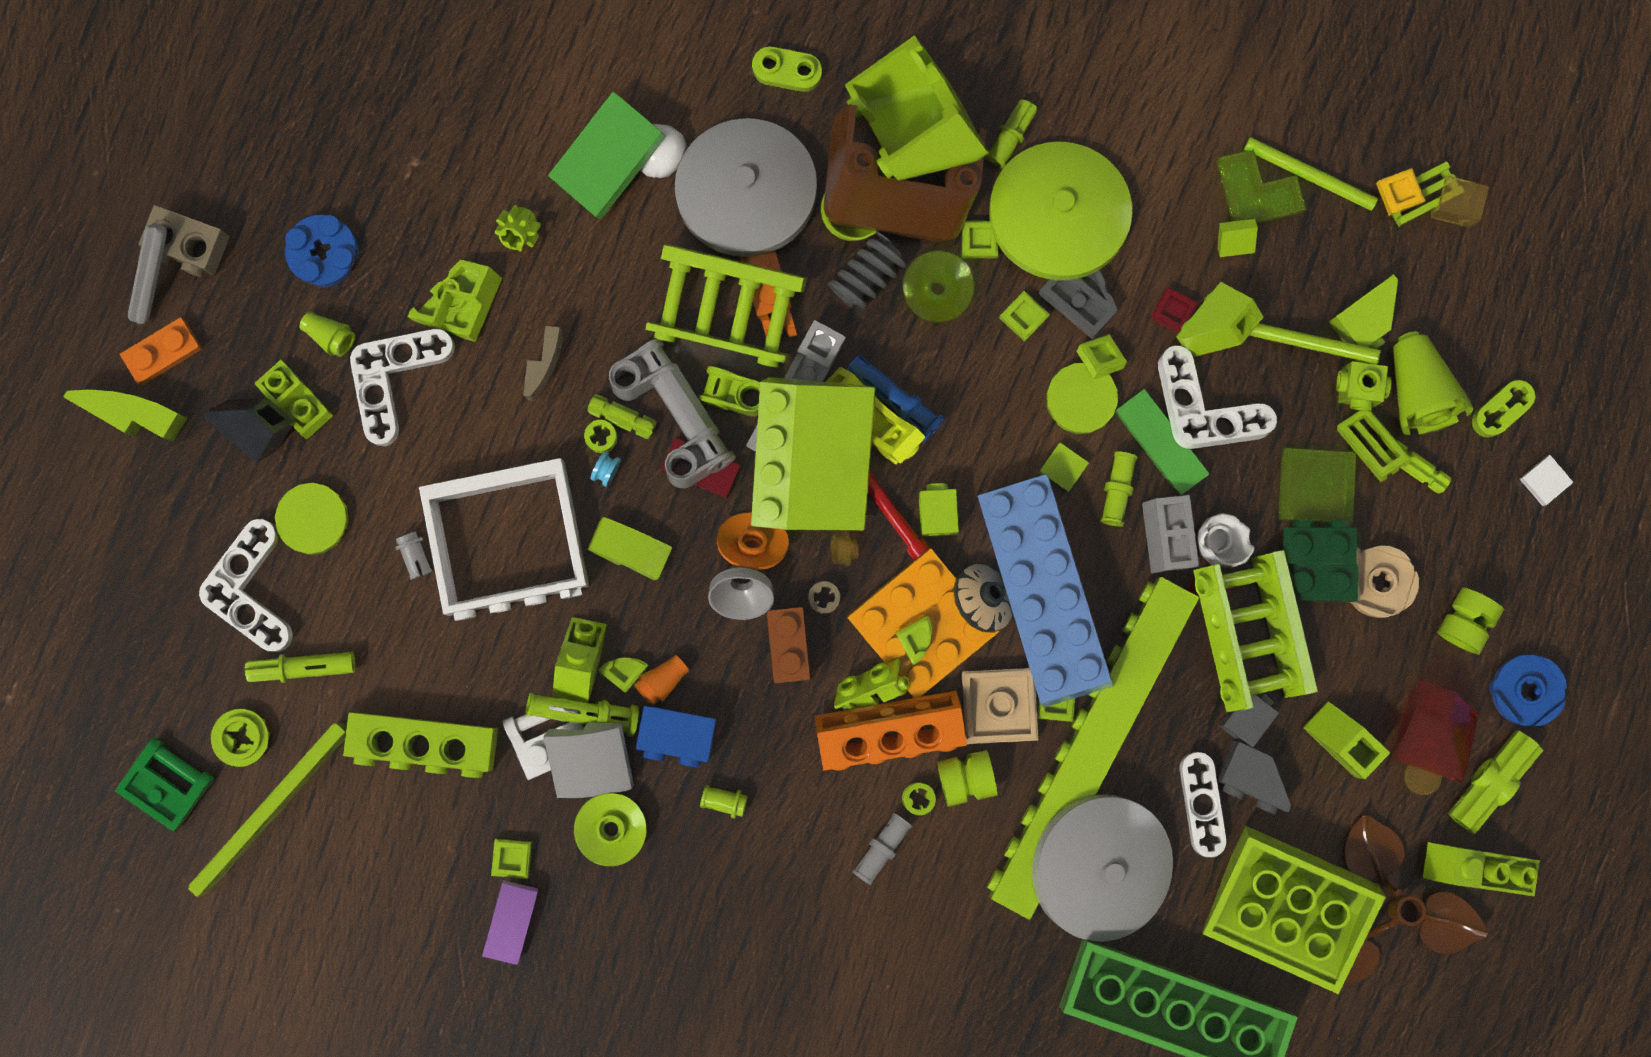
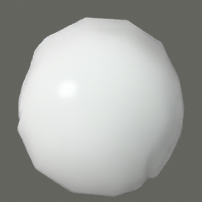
(667, 155)
(1224, 541)

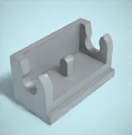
(1170, 534)

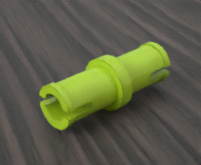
(1118, 489)

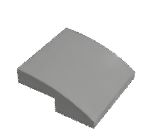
(589, 760)

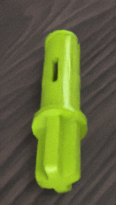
(299, 667)

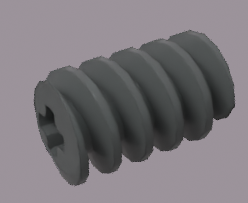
(867, 272)

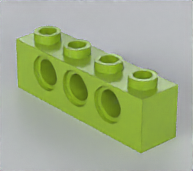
(365, 729)

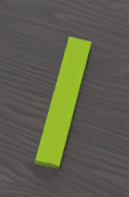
(268, 810)

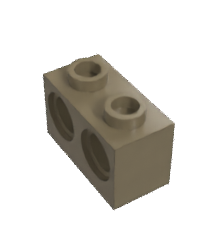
(186, 236)

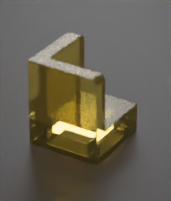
(1461, 202)

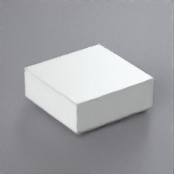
(1546, 480)

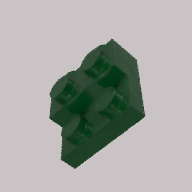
(1324, 561)

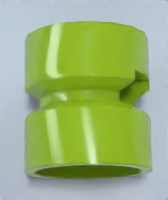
(1471, 619)
(967, 778)

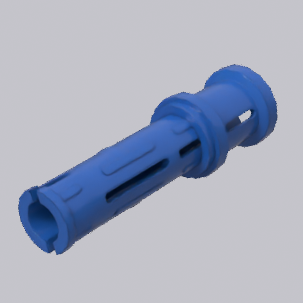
(906, 406)

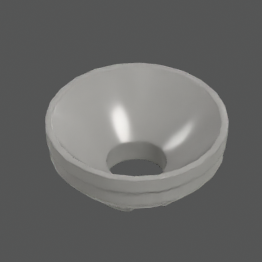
(741, 600)

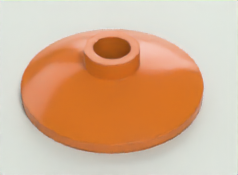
(751, 545)

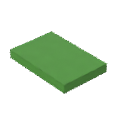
(607, 155)

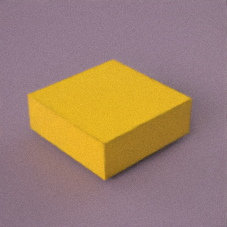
(1400, 192)

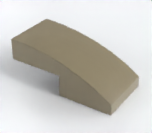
(539, 372)

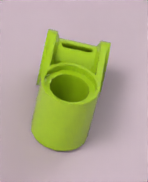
(730, 391)

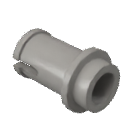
(413, 552)

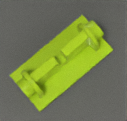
(860, 689)

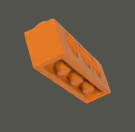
(901, 716)

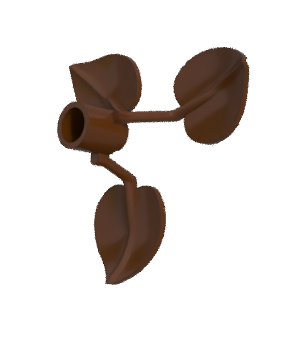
(1447, 919)

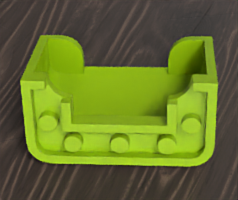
(914, 114)

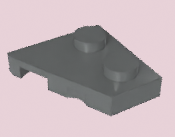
(1082, 302)

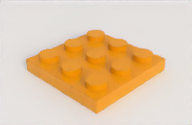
(918, 591)

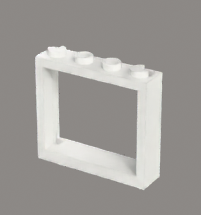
(488, 482)

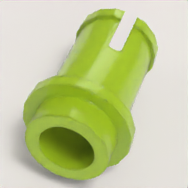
(724, 801)

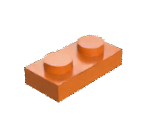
(161, 351)

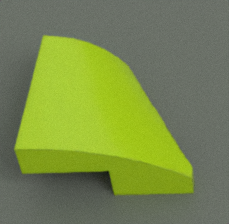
(460, 301)

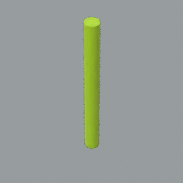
(1311, 174)
(1316, 343)

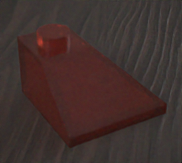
(1436, 731)

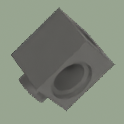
(1250, 724)

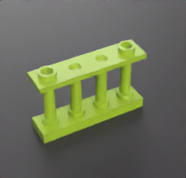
(716, 270)
(1283, 623)

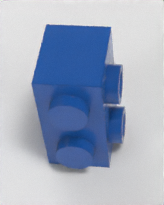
(676, 734)

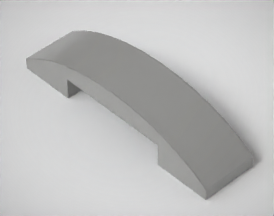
(812, 360)

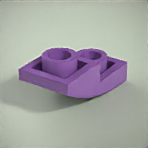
(510, 922)

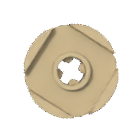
(1400, 574)

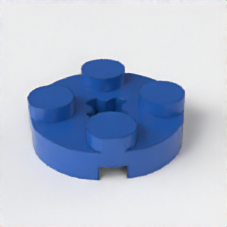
(302, 242)
(1549, 693)

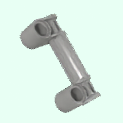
(682, 405)

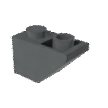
(1255, 775)

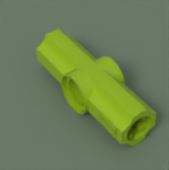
(1495, 781)

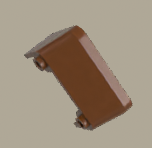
(904, 207)

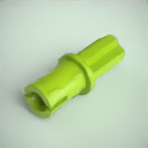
(1011, 133)

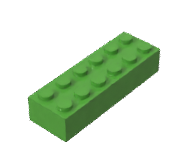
(1171, 1007)

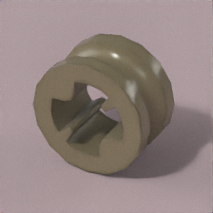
(817, 588)

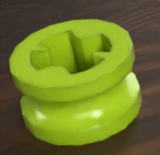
(590, 433)
(908, 802)

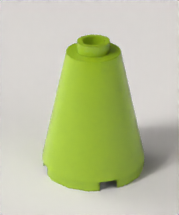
(1425, 386)

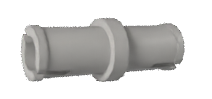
(882, 849)

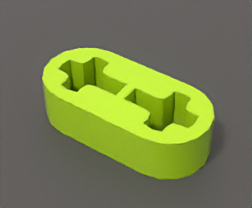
(1508, 415)

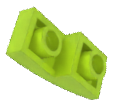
(294, 399)
(629, 548)

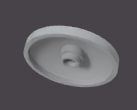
(746, 187)
(1102, 867)

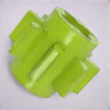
(517, 228)

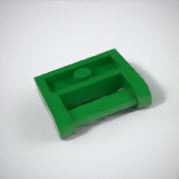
(157, 794)

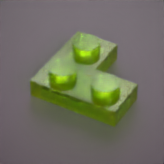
(1253, 199)

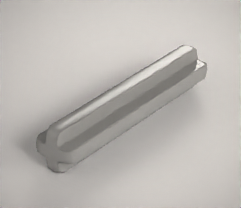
(147, 273)

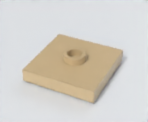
(999, 706)

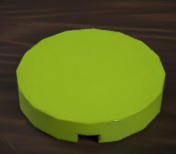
(1079, 401)
(311, 518)

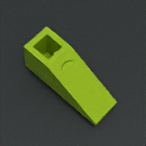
(1481, 869)

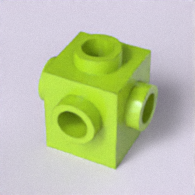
(1352, 389)

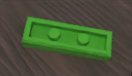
(1156, 438)

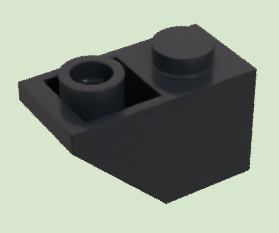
(252, 425)

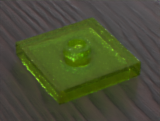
(1317, 485)

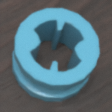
(605, 469)

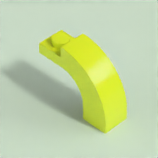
(890, 433)

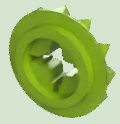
(225, 745)

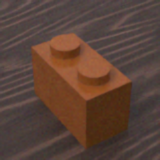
(788, 645)

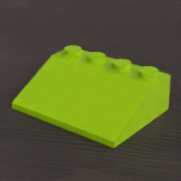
(812, 455)
(1293, 910)

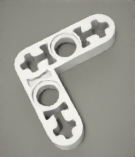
(379, 375)
(1195, 413)
(235, 584)

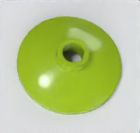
(591, 833)

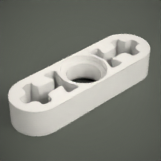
(1218, 829)

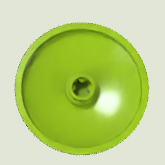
(1060, 211)

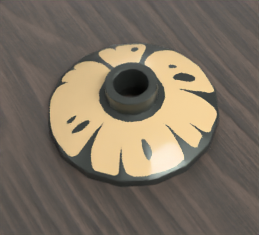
(982, 598)

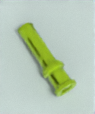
(539, 706)

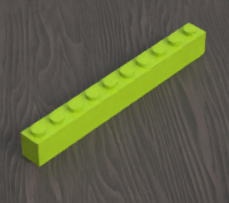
(1098, 732)

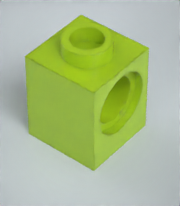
(938, 510)

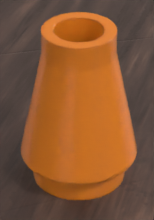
(660, 681)

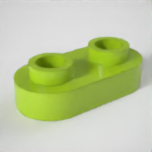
(785, 72)

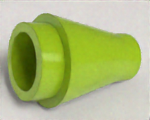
(329, 334)

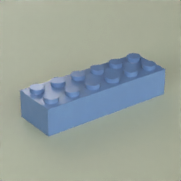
(1045, 591)

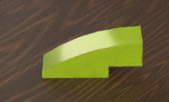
(129, 412)

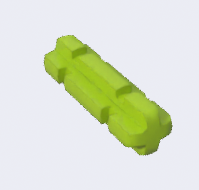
(621, 416)
(1424, 471)

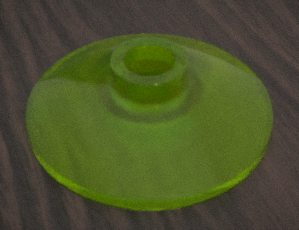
(943, 269)

